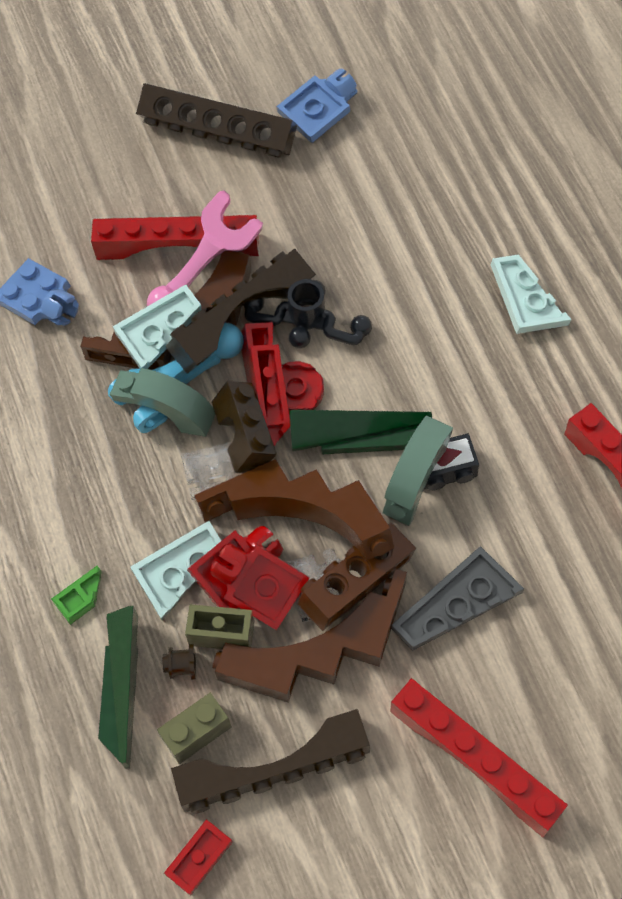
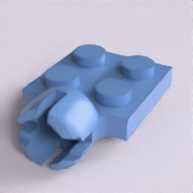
(319, 103)
(38, 295)

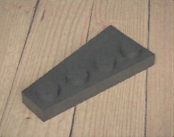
(460, 597)

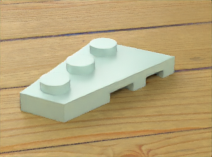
(524, 298)
(150, 329)
(165, 572)

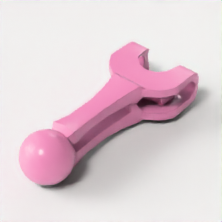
(215, 241)

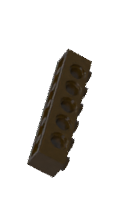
(155, 98)

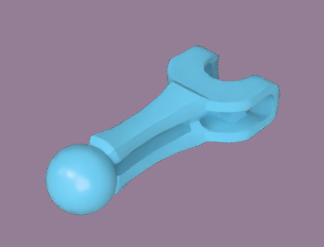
(229, 346)

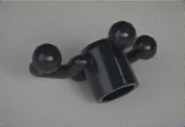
(306, 318)

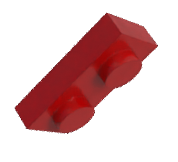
(198, 857)

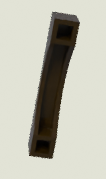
(200, 339)
(206, 782)

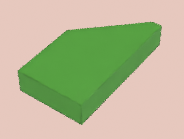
(79, 596)

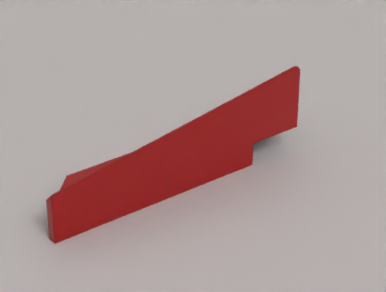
(265, 373)

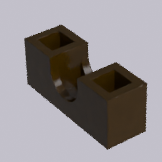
(239, 407)

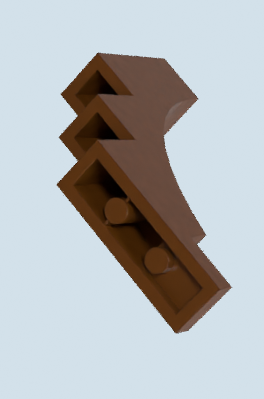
(230, 270)
(269, 493)
(276, 669)

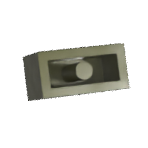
(216, 625)
(194, 728)

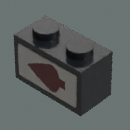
(456, 464)

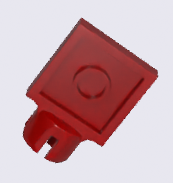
(201, 568)
(259, 582)

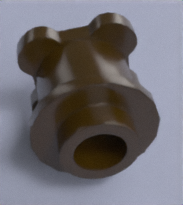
(180, 662)

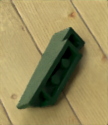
(353, 430)
(119, 684)

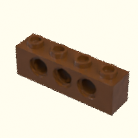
(326, 607)

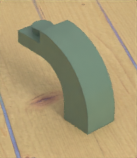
(168, 396)
(415, 468)

